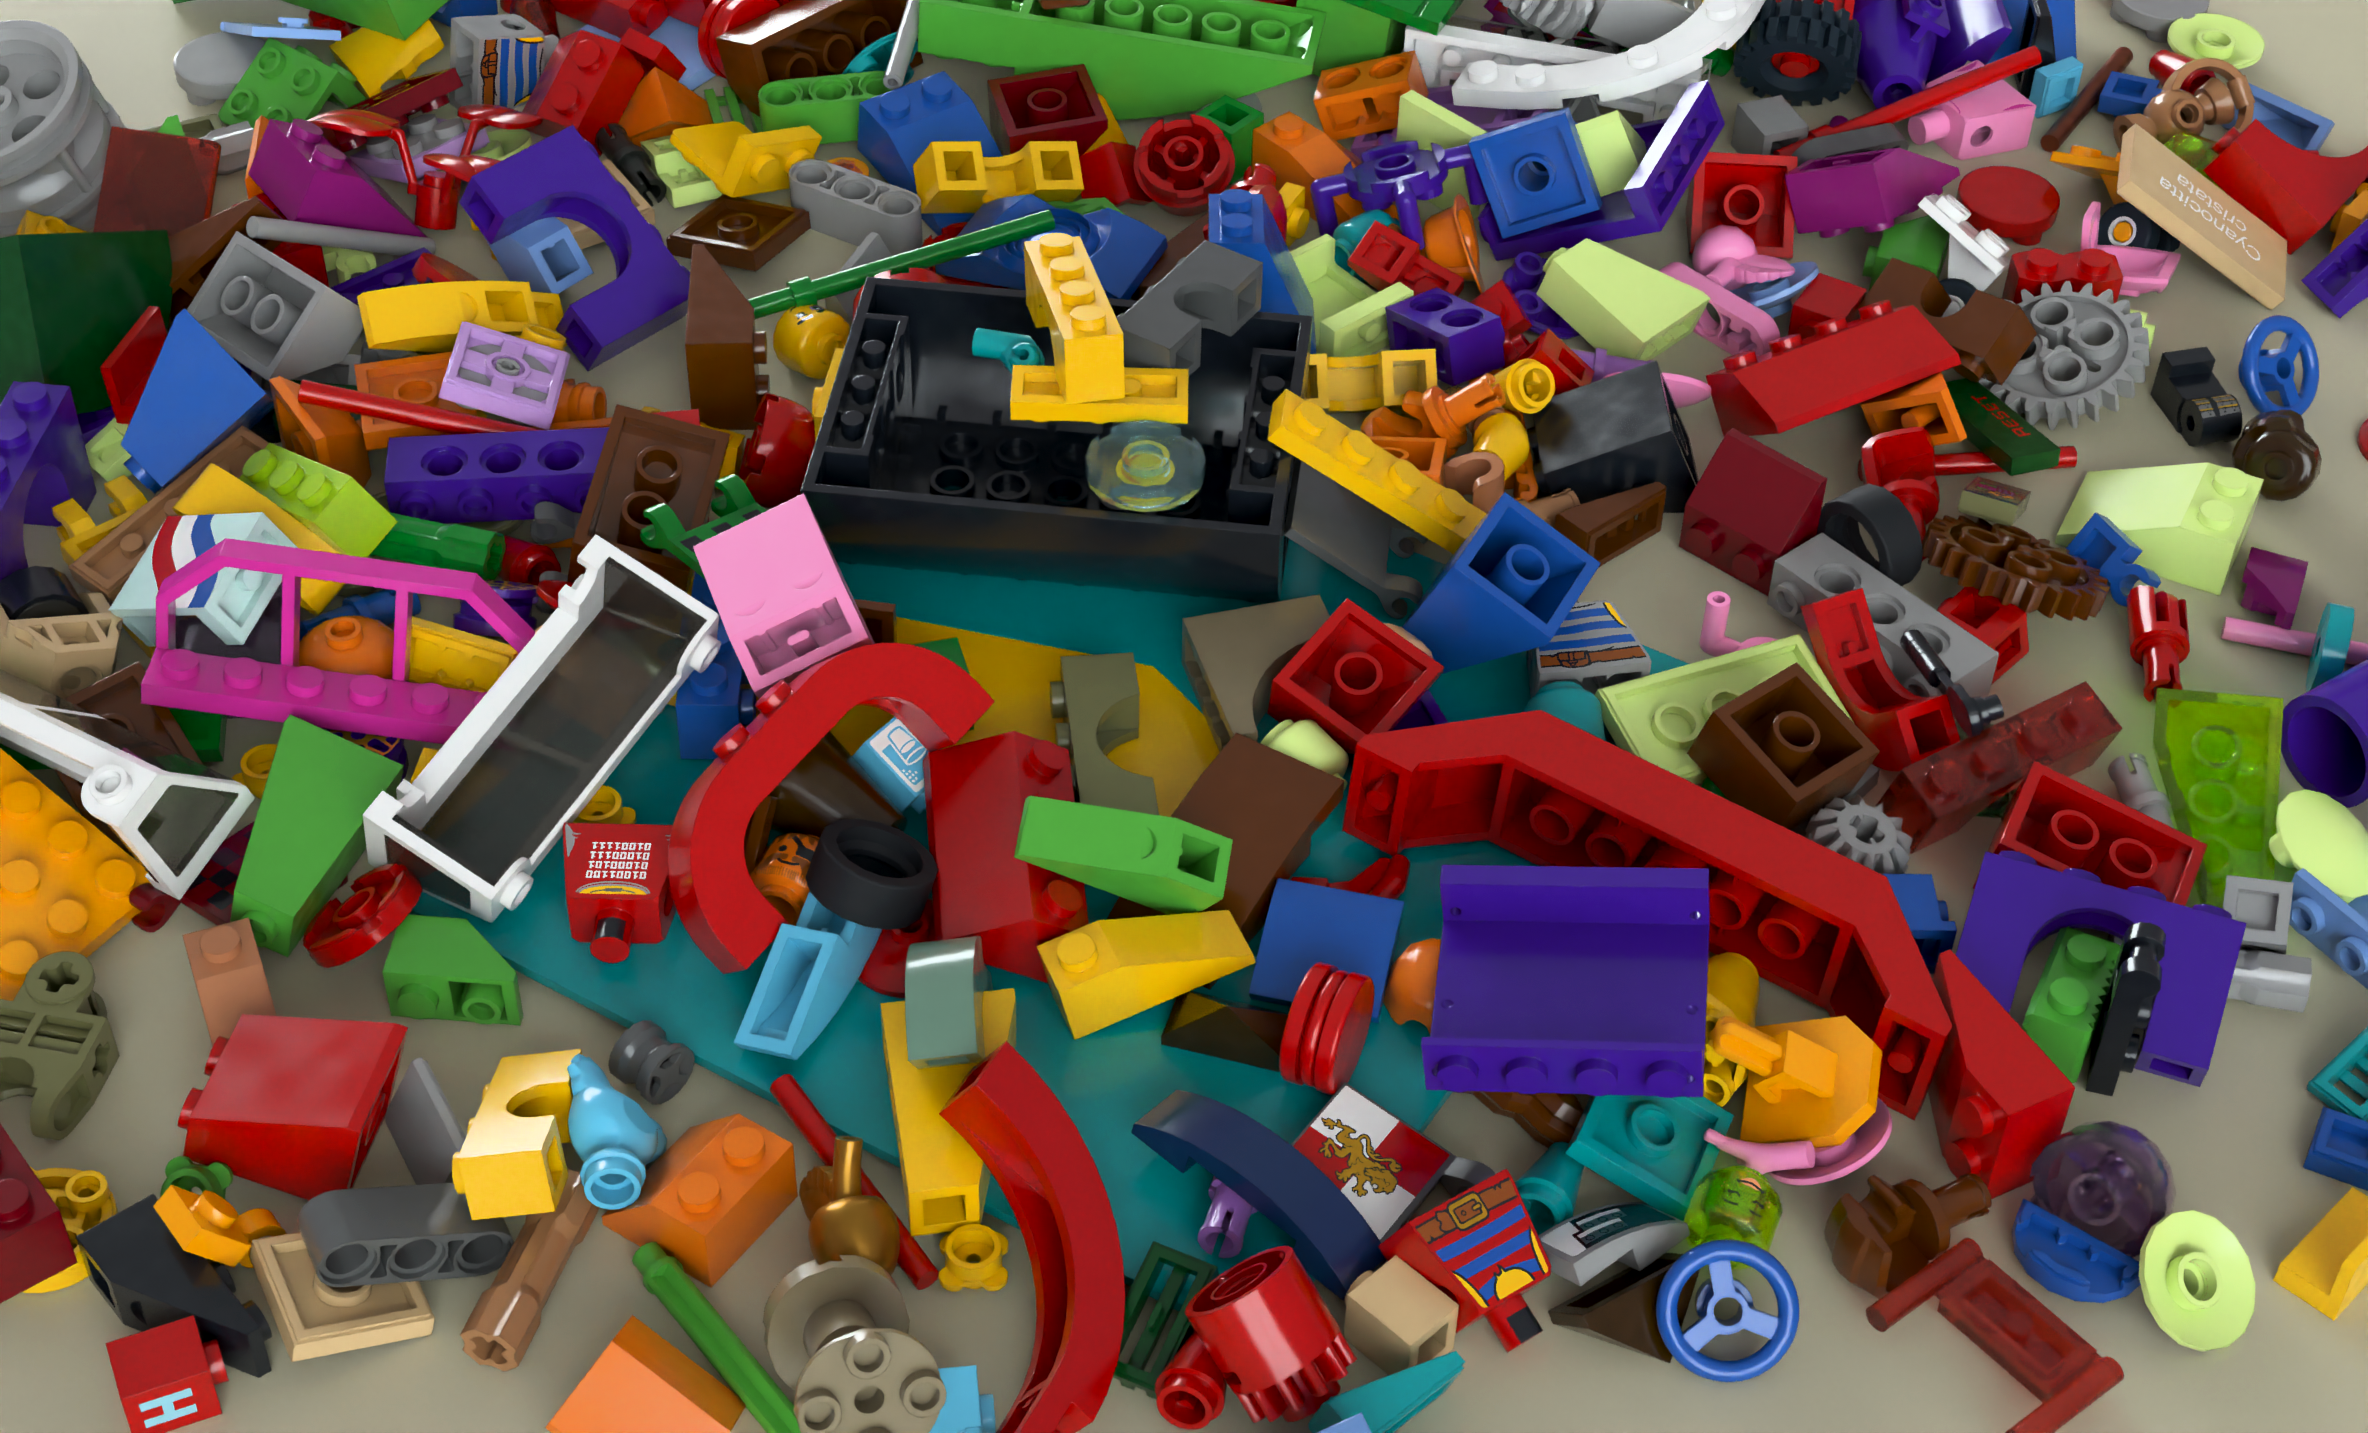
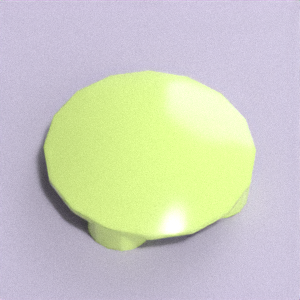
(2324, 840)

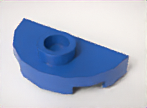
(2069, 1259)

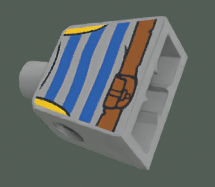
(497, 59)
(1589, 649)

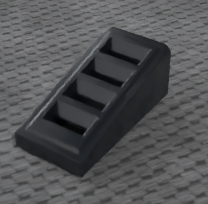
(2036, 31)

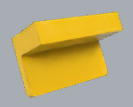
(2331, 1259)

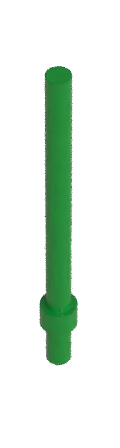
(807, 292)

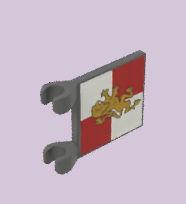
(1381, 1160)

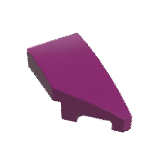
(2273, 585)

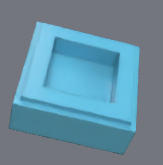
(2055, 86)

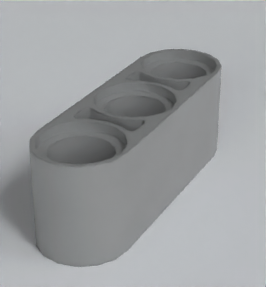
(854, 205)

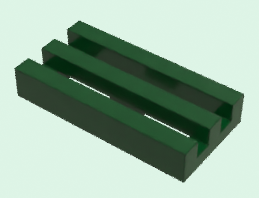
(1133, 1373)

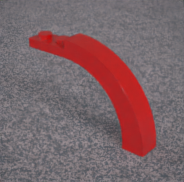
(1068, 1235)

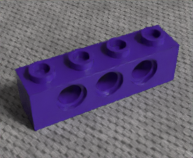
(490, 473)

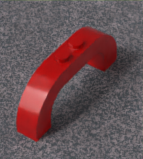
(706, 843)

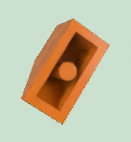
(1918, 404)

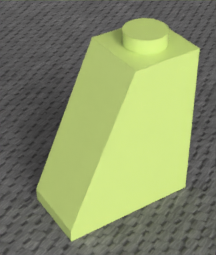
(1619, 301)

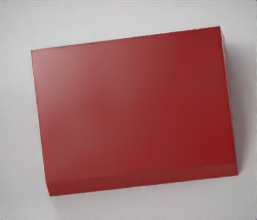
(1746, 194)

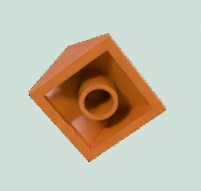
(647, 1388)

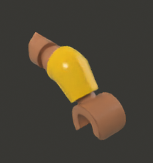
(1498, 451)

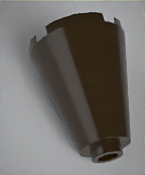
(830, 788)

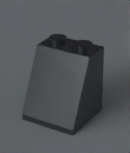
(1614, 439)

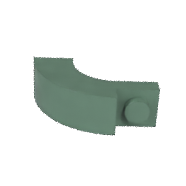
(945, 1002)

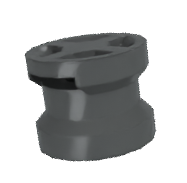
(651, 1062)

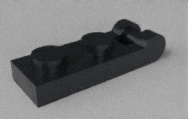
(2126, 1006)

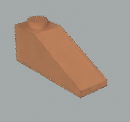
(228, 976)

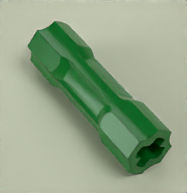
(444, 546)

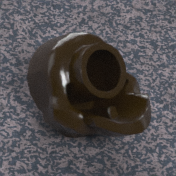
(2280, 453)

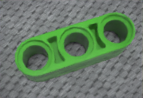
(821, 102)

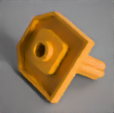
(1803, 1078)

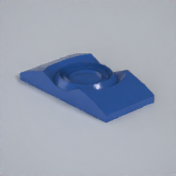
(1116, 244)

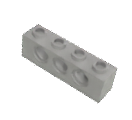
(1826, 569)

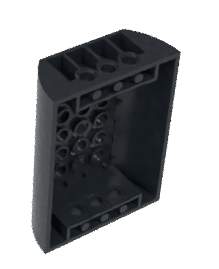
(928, 415)

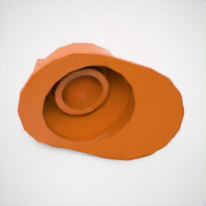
(1453, 242)

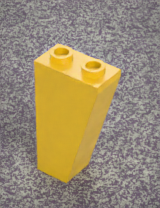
(939, 1169)

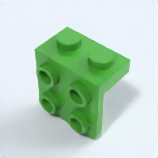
(288, 86)

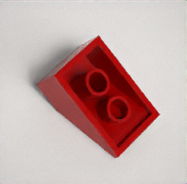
(2083, 829)
(1994, 1087)

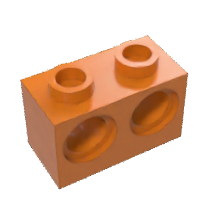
(1366, 94)

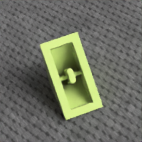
(1611, 150)

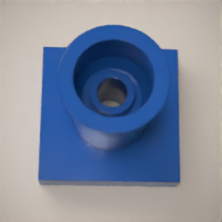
(1535, 172)

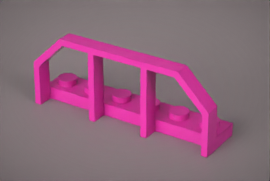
(318, 696)

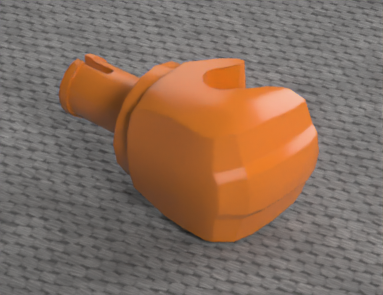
(1438, 413)

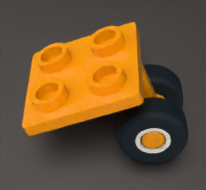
(2122, 222)

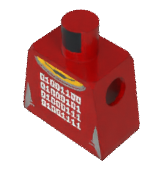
(617, 886)

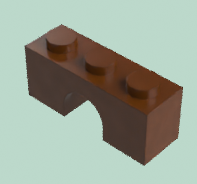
(1985, 332)

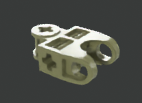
(56, 1043)

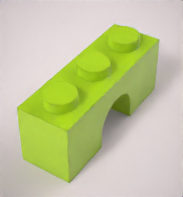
(320, 499)

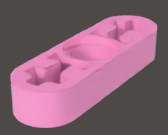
(1741, 323)

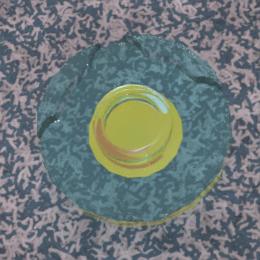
(1145, 466)

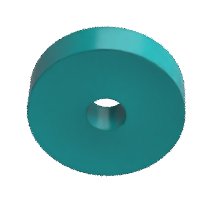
(2330, 644)

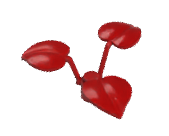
(438, 191)

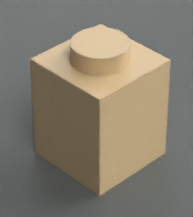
(1399, 1317)

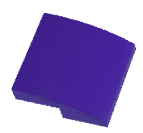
(1975, 34)

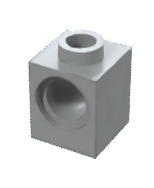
(2265, 909)

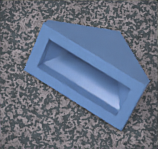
(2288, 120)

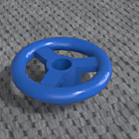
(2274, 369)
(1721, 1284)

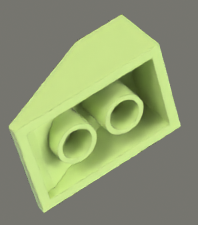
(2179, 516)

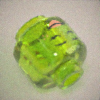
(1734, 1206)

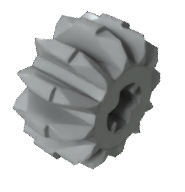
(1862, 835)

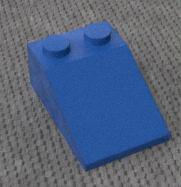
(906, 120)

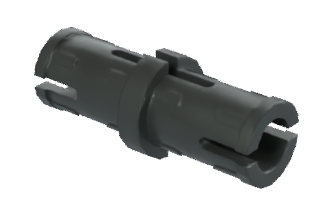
(631, 162)

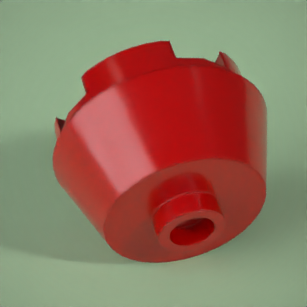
(1184, 164)

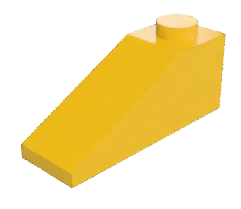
(1138, 963)

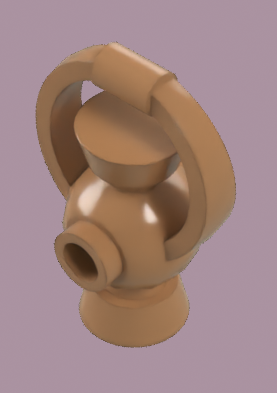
(2181, 111)

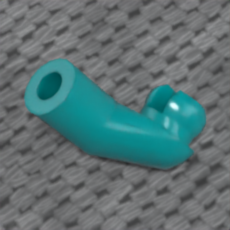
(1006, 347)

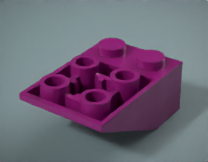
(1862, 189)

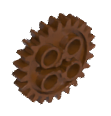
(2014, 567)

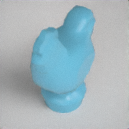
(610, 1137)

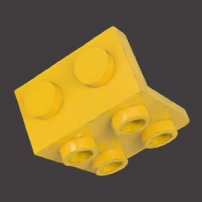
(743, 160)

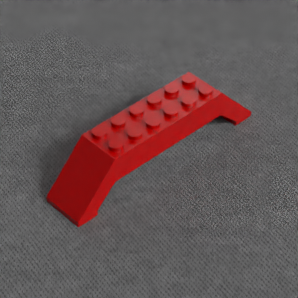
(1582, 802)

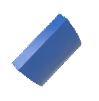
(1325, 926)

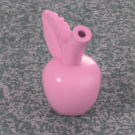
(1732, 260)

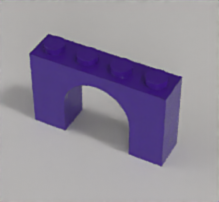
(569, 181)
(39, 464)
(2025, 903)

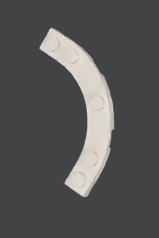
(1613, 77)

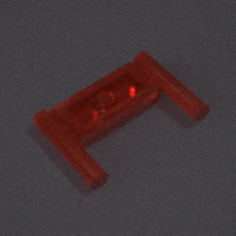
(2010, 1329)

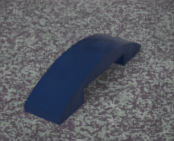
(1272, 1177)

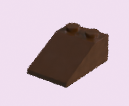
(722, 348)
(643, 465)

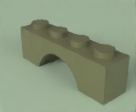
(1100, 713)

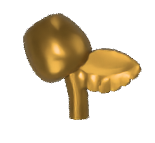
(843, 1217)

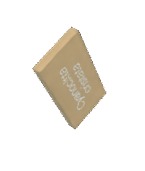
(2202, 217)

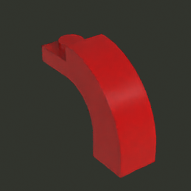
(1888, 714)

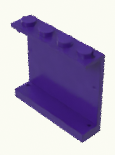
(1571, 981)

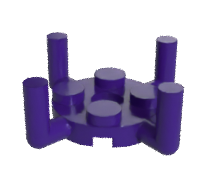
(1396, 174)

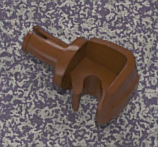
(1899, 1228)

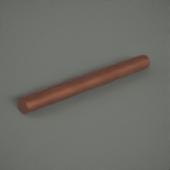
(2084, 101)

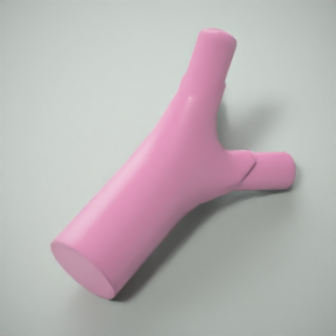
(1765, 1156)

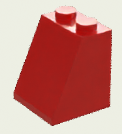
(294, 1100)

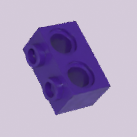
(1463, 334)

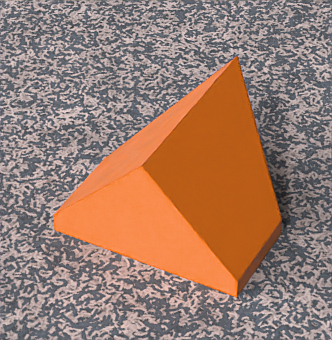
(662, 106)

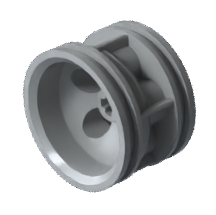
(50, 128)

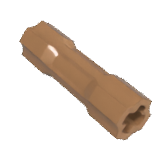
(512, 1306)

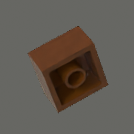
(1783, 749)

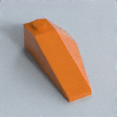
(1302, 155)

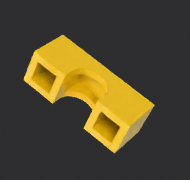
(959, 179)
(1369, 380)
(513, 1144)

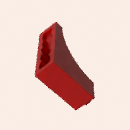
(2283, 183)

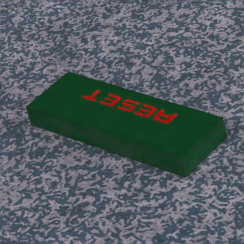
(2000, 430)

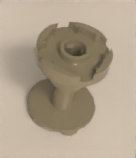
(848, 1353)

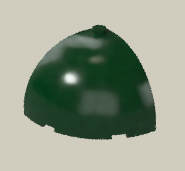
(73, 303)

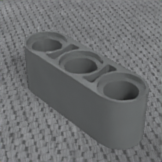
(399, 1236)

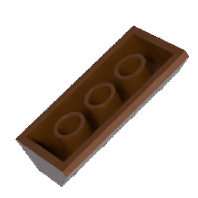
(804, 42)

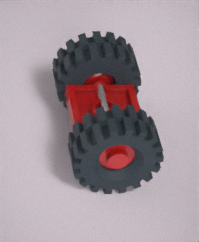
(1800, 50)

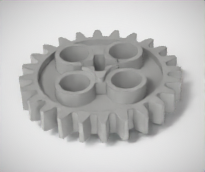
(2079, 358)

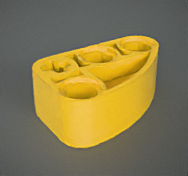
(223, 493)

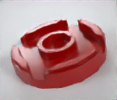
(366, 918)

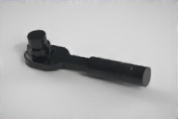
(1969, 712)

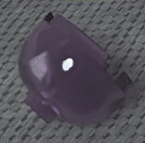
(2105, 1183)

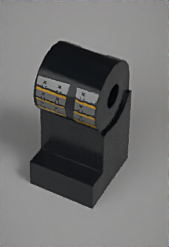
(2195, 399)

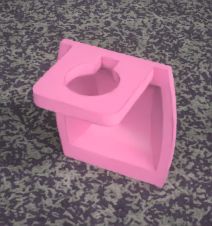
(2142, 268)

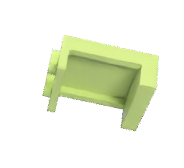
(1346, 311)

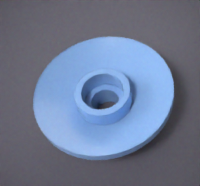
(1775, 295)

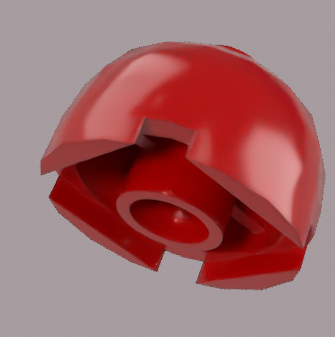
(778, 451)

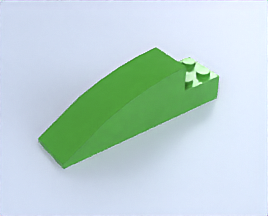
(1138, 53)

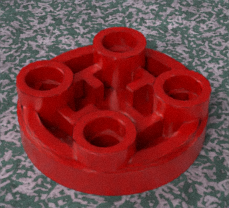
(2009, 202)

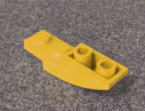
(431, 313)

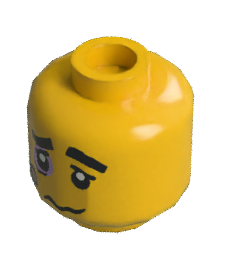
(808, 338)

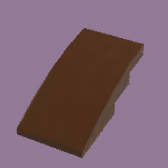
(1269, 811)

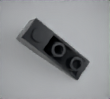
(156, 1282)

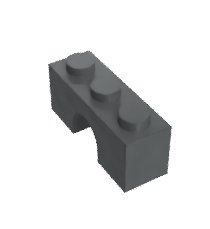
(1204, 290)

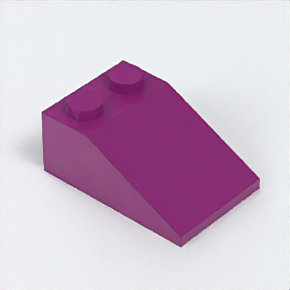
(320, 184)

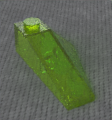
(2221, 779)

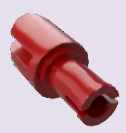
(2158, 637)

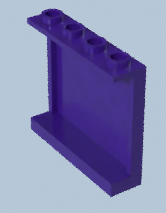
(1672, 159)

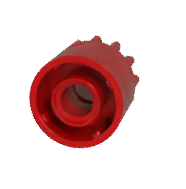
(1272, 1336)

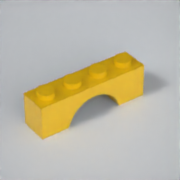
(1082, 325)

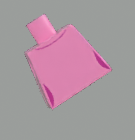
(1977, 123)

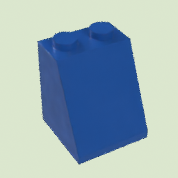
(1247, 226)
(189, 405)
(1501, 589)

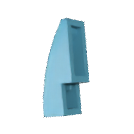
(805, 981)

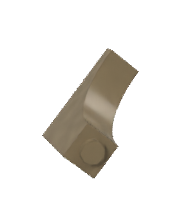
(1237, 656)

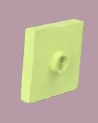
(1429, 122)

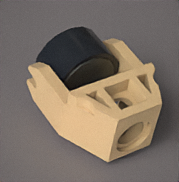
(54, 633)

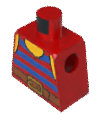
(1480, 1255)

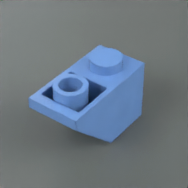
(543, 256)

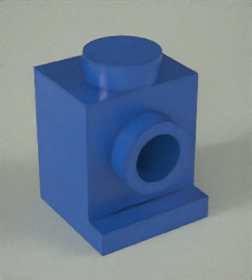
(1924, 915)

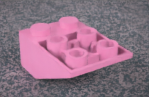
(781, 594)

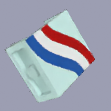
(226, 601)

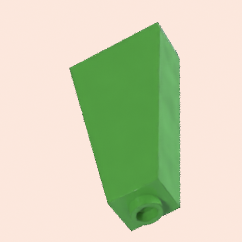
(307, 830)

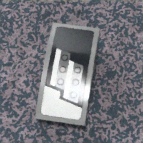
(1610, 1233)

